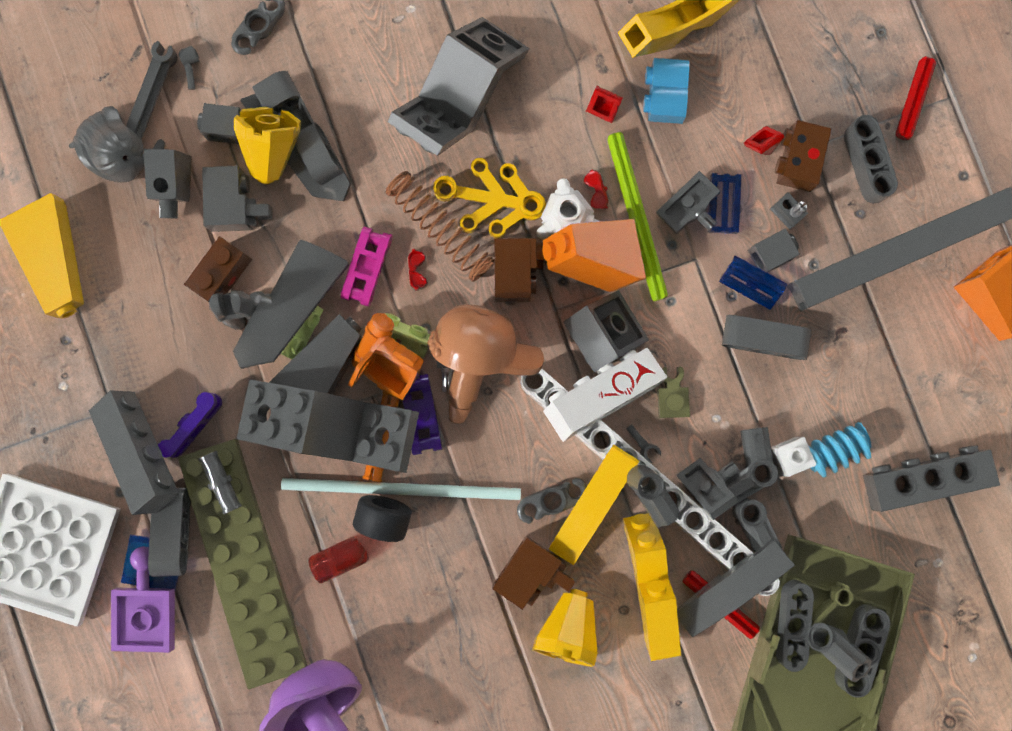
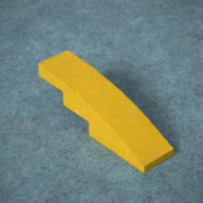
(593, 505)

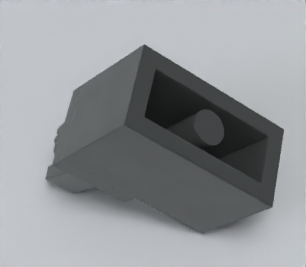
(226, 200)

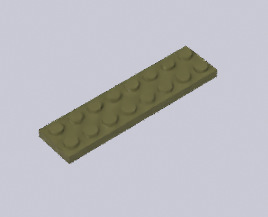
(244, 570)

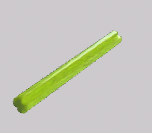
(636, 211)

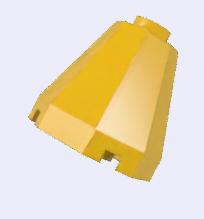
(266, 141)
(570, 630)

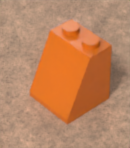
(597, 253)
(990, 292)

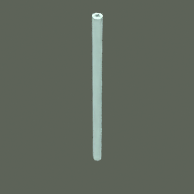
(401, 489)

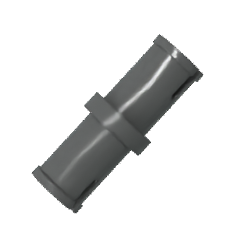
(220, 482)

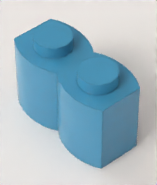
(668, 90)

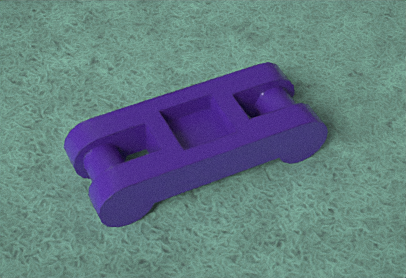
(427, 416)
(191, 425)

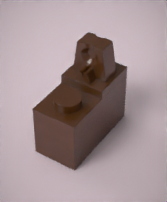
(513, 268)
(526, 570)

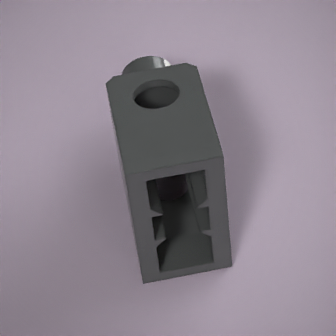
(167, 179)

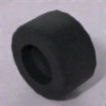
(382, 518)

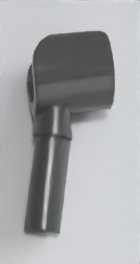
(188, 57)
(644, 445)

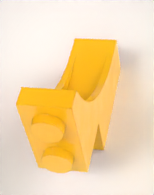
(670, 24)
(653, 586)

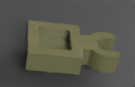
(673, 400)

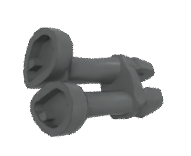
(234, 307)

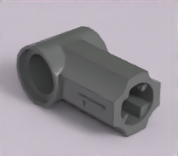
(653, 495)
(758, 528)
(839, 650)

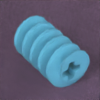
(840, 448)

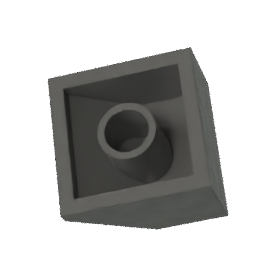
(605, 330)

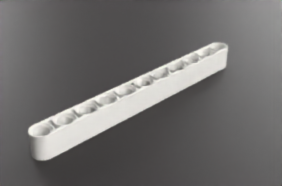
(706, 527)

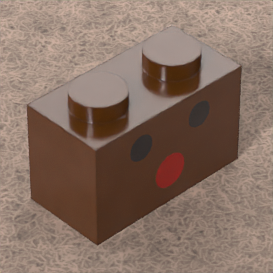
(802, 156)
(218, 270)

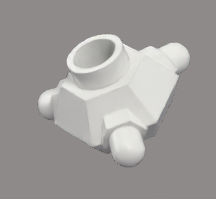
(564, 208)

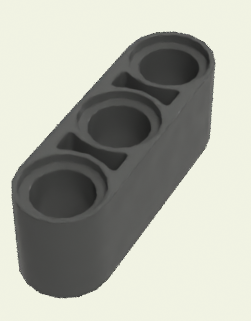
(876, 147)
(766, 337)
(170, 537)
(874, 638)

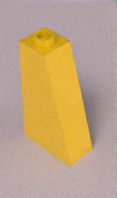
(46, 253)

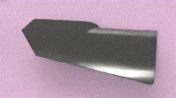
(312, 154)
(295, 296)

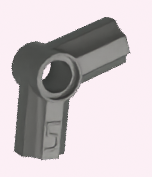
(756, 453)

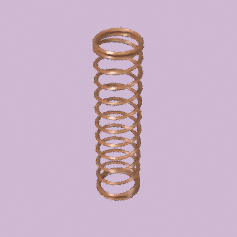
(478, 268)

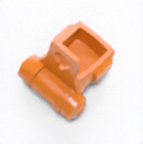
(384, 359)

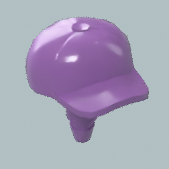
(313, 699)

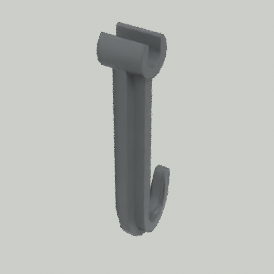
(150, 91)

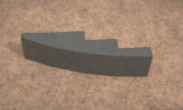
(733, 588)

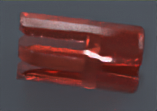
(337, 559)

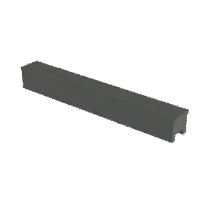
(902, 250)

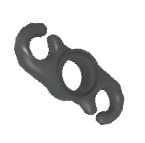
(245, 31)
(538, 500)

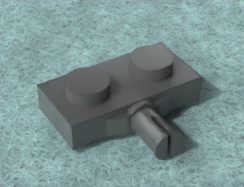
(690, 204)
(709, 486)

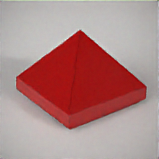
(604, 104)
(764, 140)

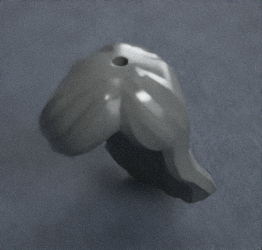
(102, 144)

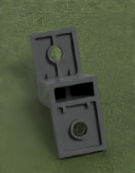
(458, 85)
(327, 425)

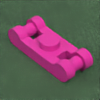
(366, 266)

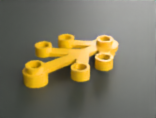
(494, 198)

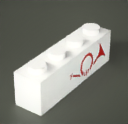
(603, 394)

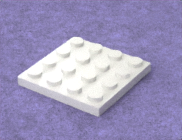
(51, 548)

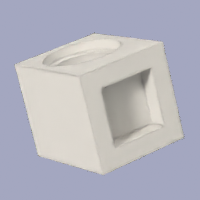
(792, 456)

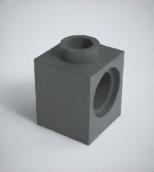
(217, 123)
(774, 251)

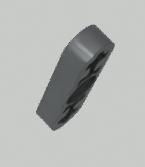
(799, 638)

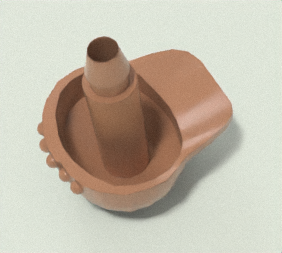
(477, 345)

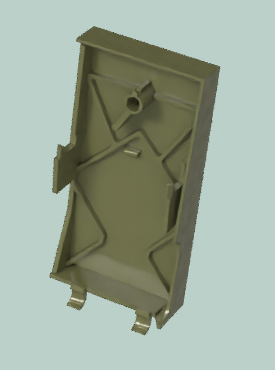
(811, 698)

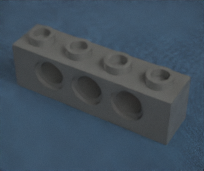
(977, 474)

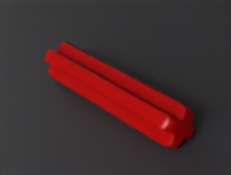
(915, 98)
(736, 618)

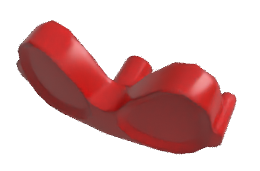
(599, 199)
(415, 260)

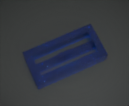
(736, 197)
(755, 279)

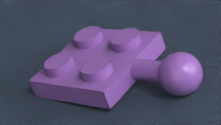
(142, 615)

